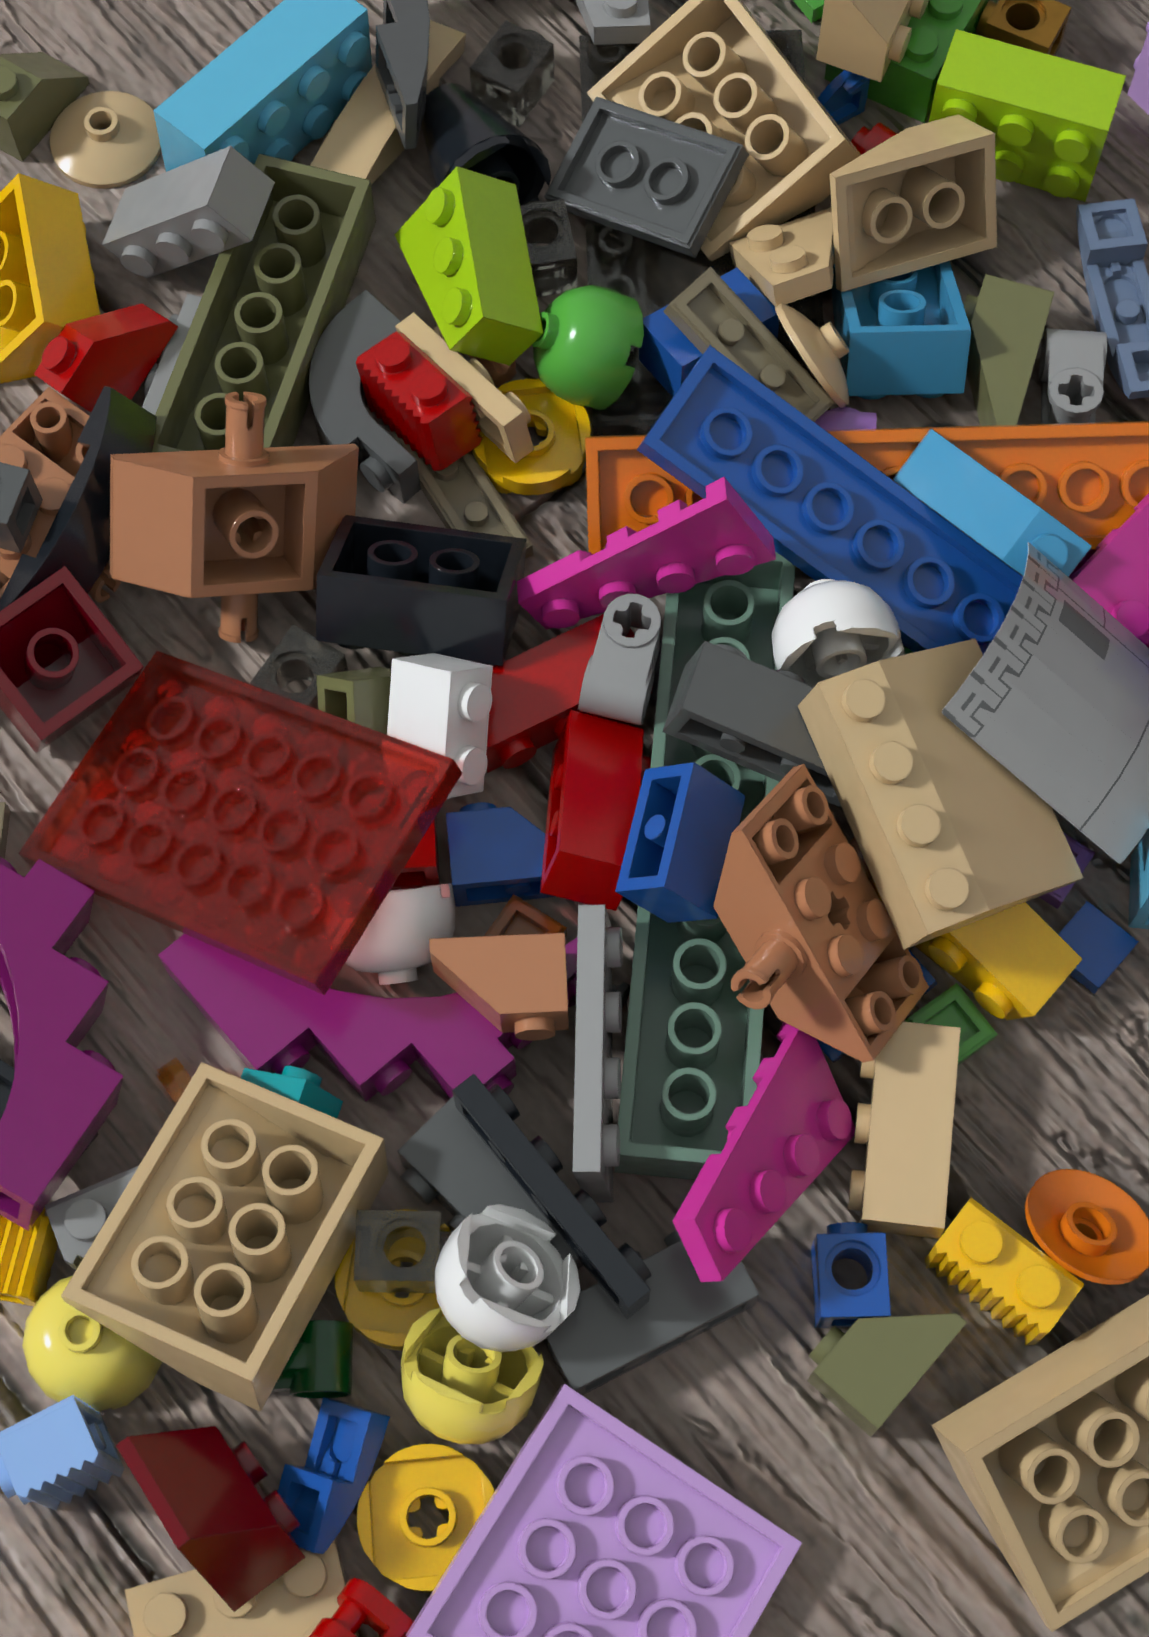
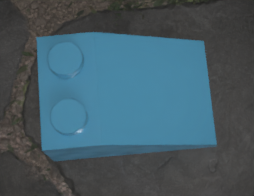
(904, 335)

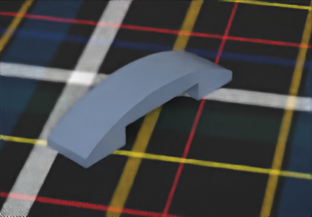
(1118, 287)

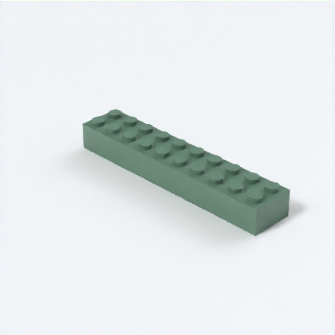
(686, 1032)

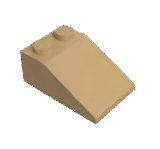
(914, 202)

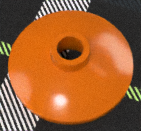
(1089, 1226)

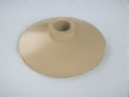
(109, 155)
(819, 349)

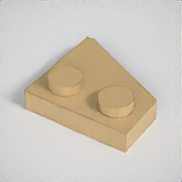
(788, 258)

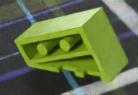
(474, 266)

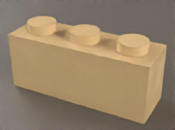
(907, 1132)

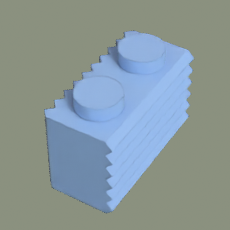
(57, 1454)

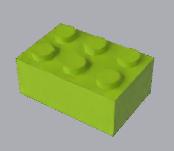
(1043, 110)

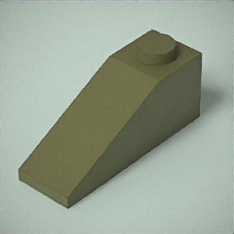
(1004, 345)

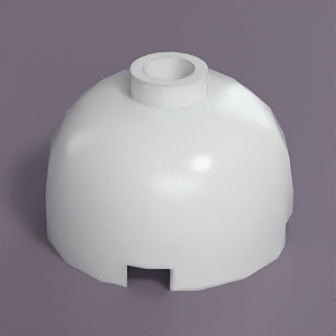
(834, 630)
(401, 932)
(505, 1280)

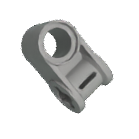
(1071, 375)
(623, 668)

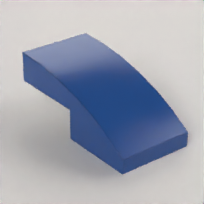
(334, 1472)

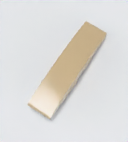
(365, 133)

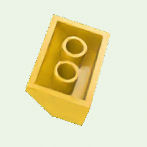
(42, 272)

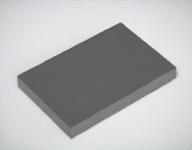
(647, 176)

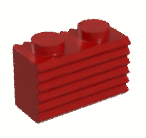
(419, 401)

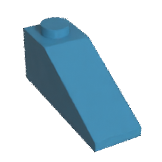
(986, 506)

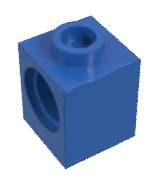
(840, 1305)

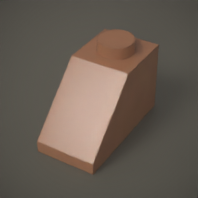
(509, 980)

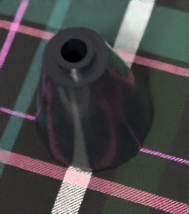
(475, 137)

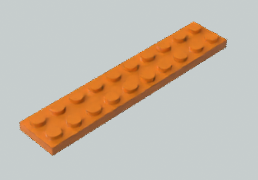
(1074, 471)

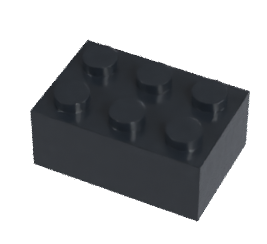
(419, 590)

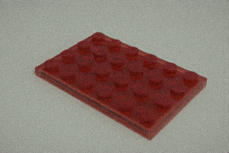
(243, 818)

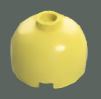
(81, 1357)
(465, 1389)

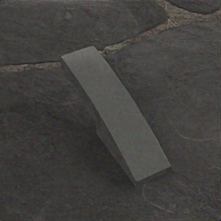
(403, 64)

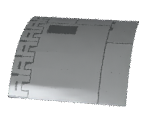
(1066, 707)

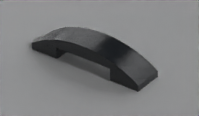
(82, 525)

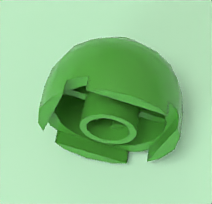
(588, 345)

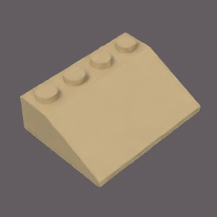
(728, 78)
(927, 804)
(230, 1233)
(1065, 1466)

